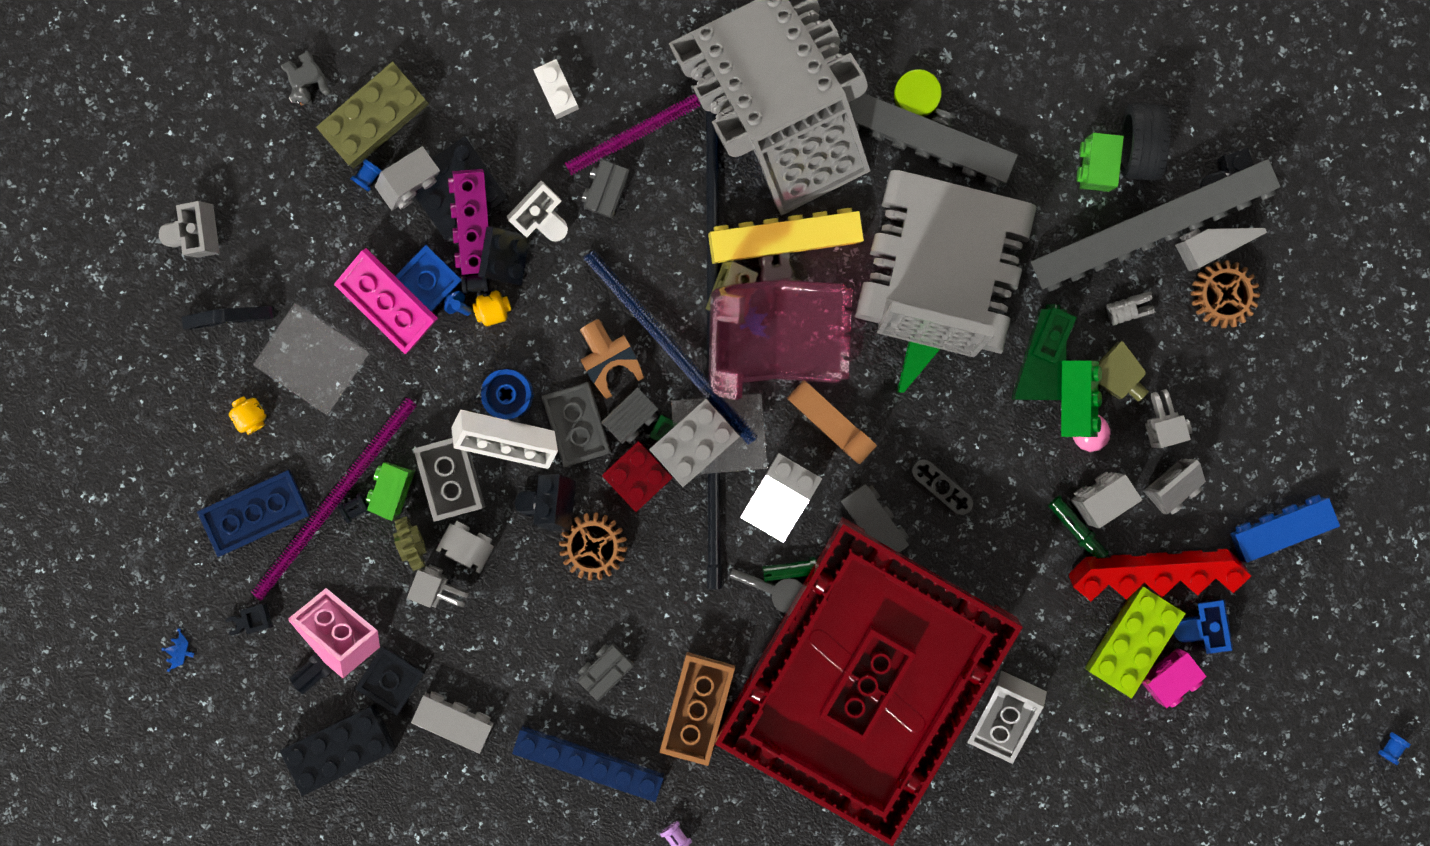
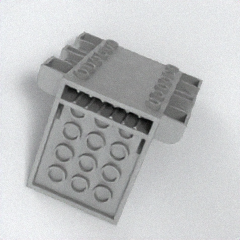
(781, 93)
(945, 264)

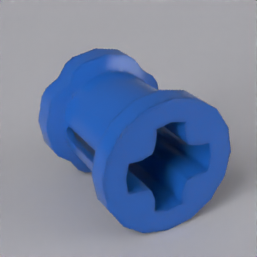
(366, 175)
(1394, 748)

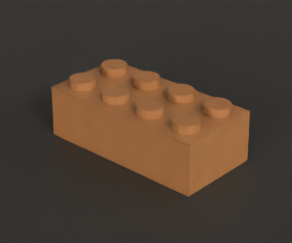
(697, 709)

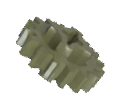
(409, 543)

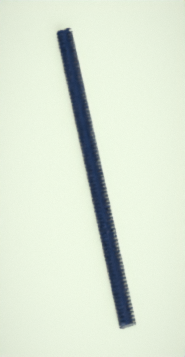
(670, 348)

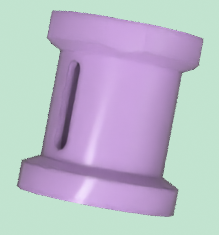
(675, 835)

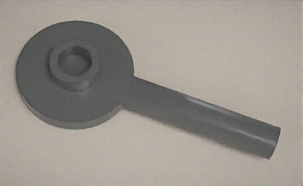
(782, 593)

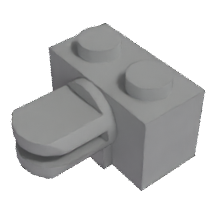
(193, 231)
(1168, 428)
(430, 586)

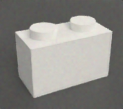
(556, 89)

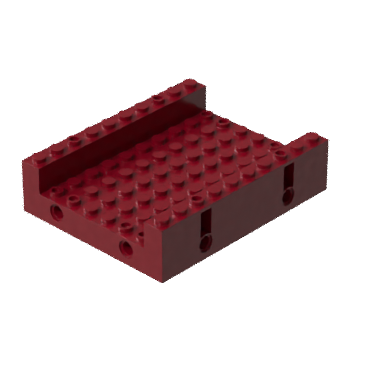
(867, 682)

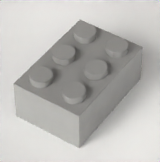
(694, 443)
(448, 479)
(1105, 499)

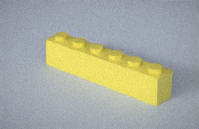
(786, 236)

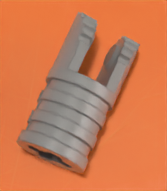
(1126, 308)

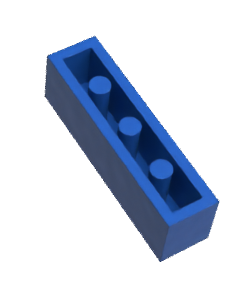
(1284, 529)

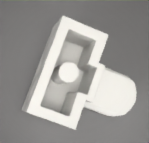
(538, 212)

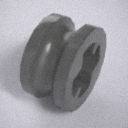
(943, 117)

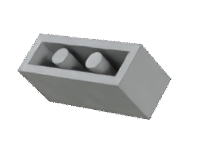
(453, 721)

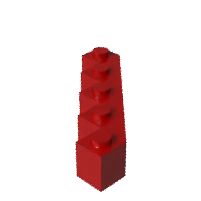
(1159, 572)

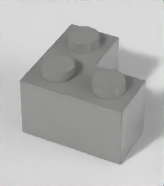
(402, 179)

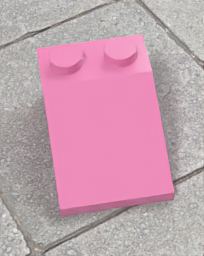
(335, 632)

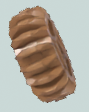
(1216, 287)
(574, 557)

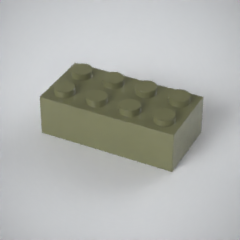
(372, 115)

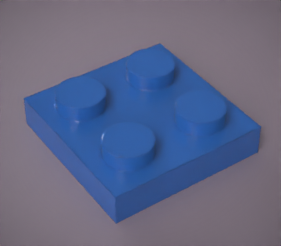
(428, 278)

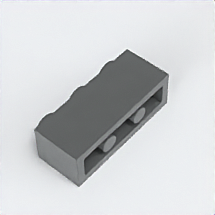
(874, 519)

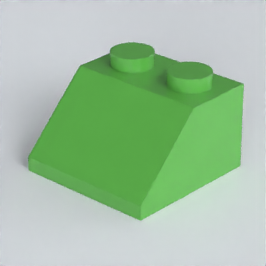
(390, 490)

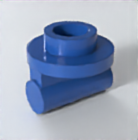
(455, 302)

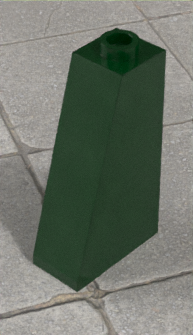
(1038, 377)

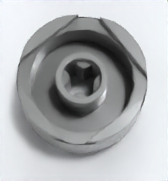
(465, 547)

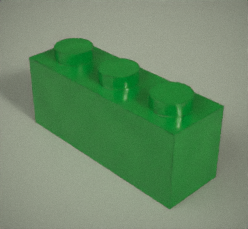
(1080, 399)

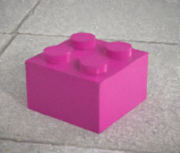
(1173, 678)

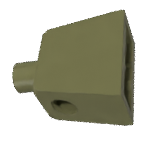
(1122, 373)

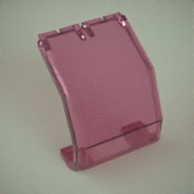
(778, 333)

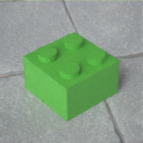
(1100, 162)

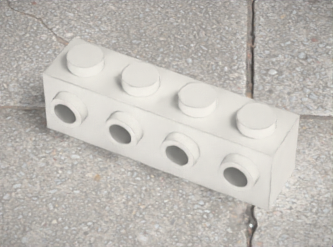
(504, 439)

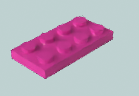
(385, 301)

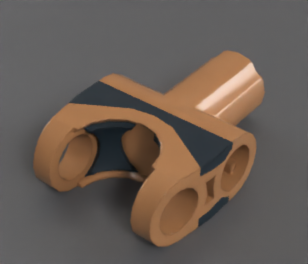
(606, 356)

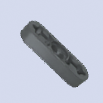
(960, 494)

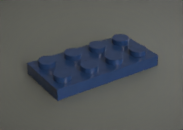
(253, 513)

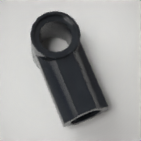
(310, 674)

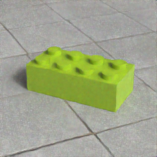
(1134, 641)

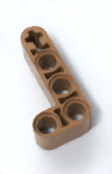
(831, 422)

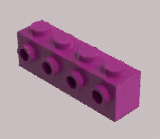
(471, 217)

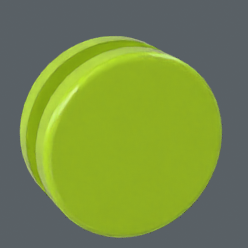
(918, 92)

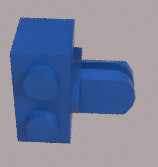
(1210, 626)

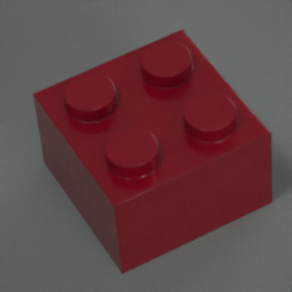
(637, 476)

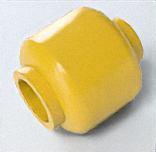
(491, 308)

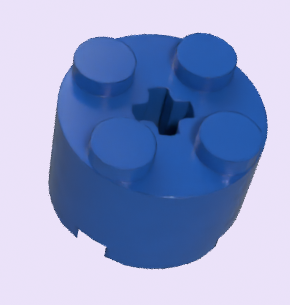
(492, 394)

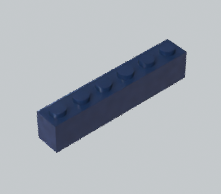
(588, 763)

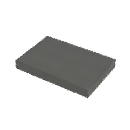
(576, 424)

